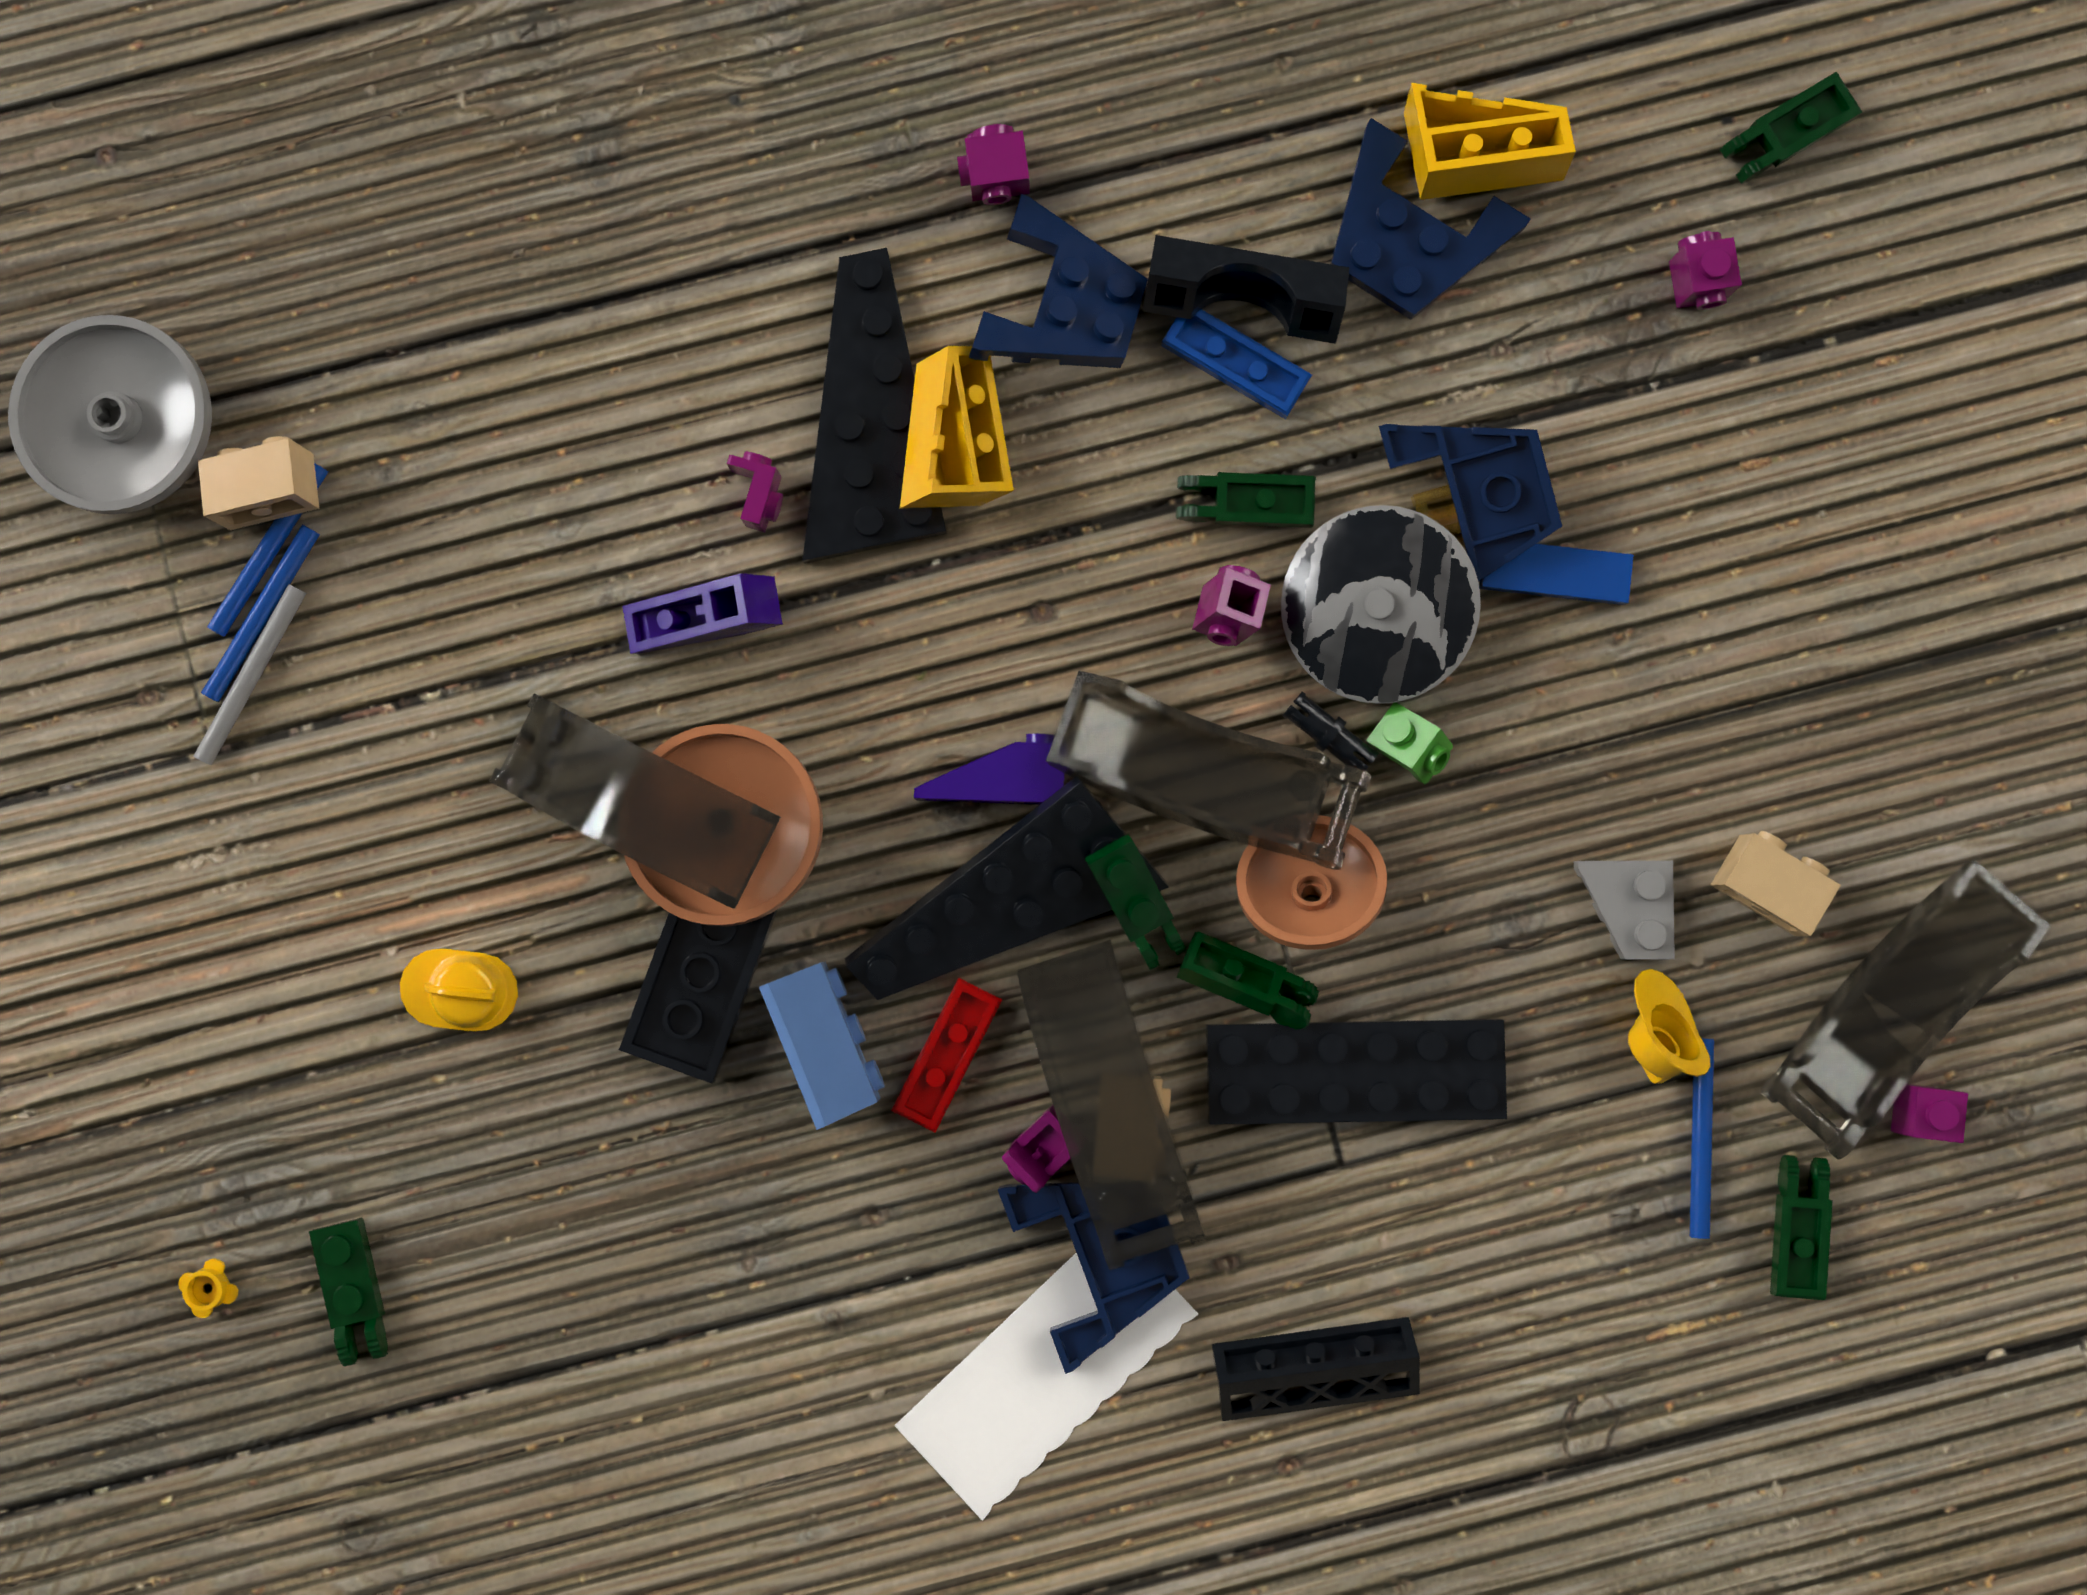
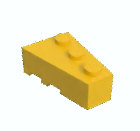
(1484, 144)
(955, 434)

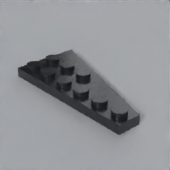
(864, 421)
(1001, 898)

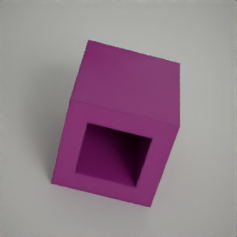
(1930, 1113)

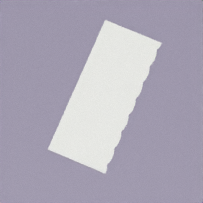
(1011, 1395)

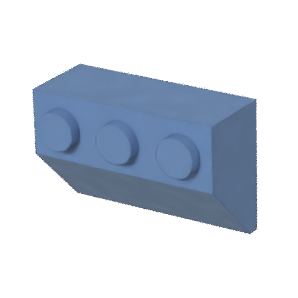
(822, 1043)

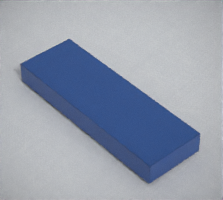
(1237, 361)
(1565, 574)

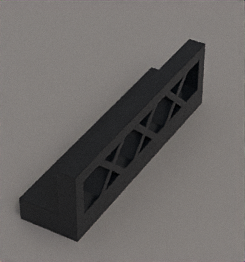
(1317, 1362)

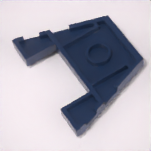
(1398, 247)
(1085, 304)
(1494, 482)
(1118, 1293)

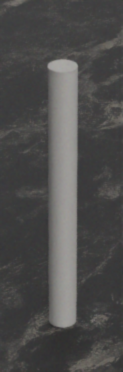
(249, 674)

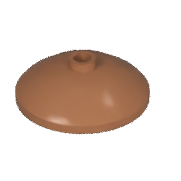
(1275, 885)

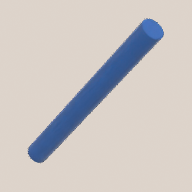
(256, 568)
(260, 613)
(1702, 1150)

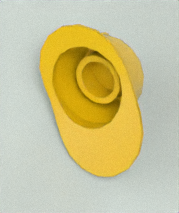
(458, 989)
(1665, 1031)

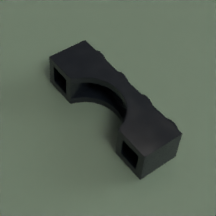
(1298, 292)

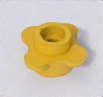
(193, 1289)

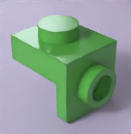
(1411, 742)

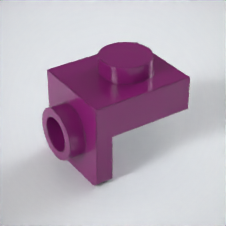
(762, 500)
(1037, 1152)

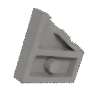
(1634, 904)

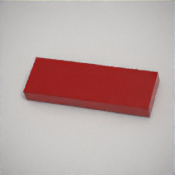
(946, 1055)

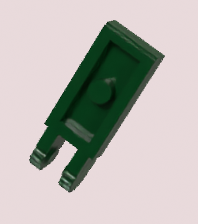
(1795, 125)
(1251, 499)
(1134, 896)
(1248, 980)
(1801, 1232)
(350, 1287)

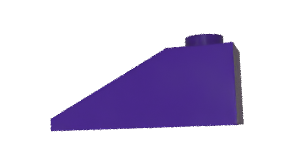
(703, 613)
(1003, 777)

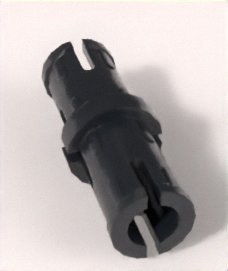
(1330, 733)

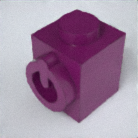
(995, 164)
(1705, 271)
(1231, 606)

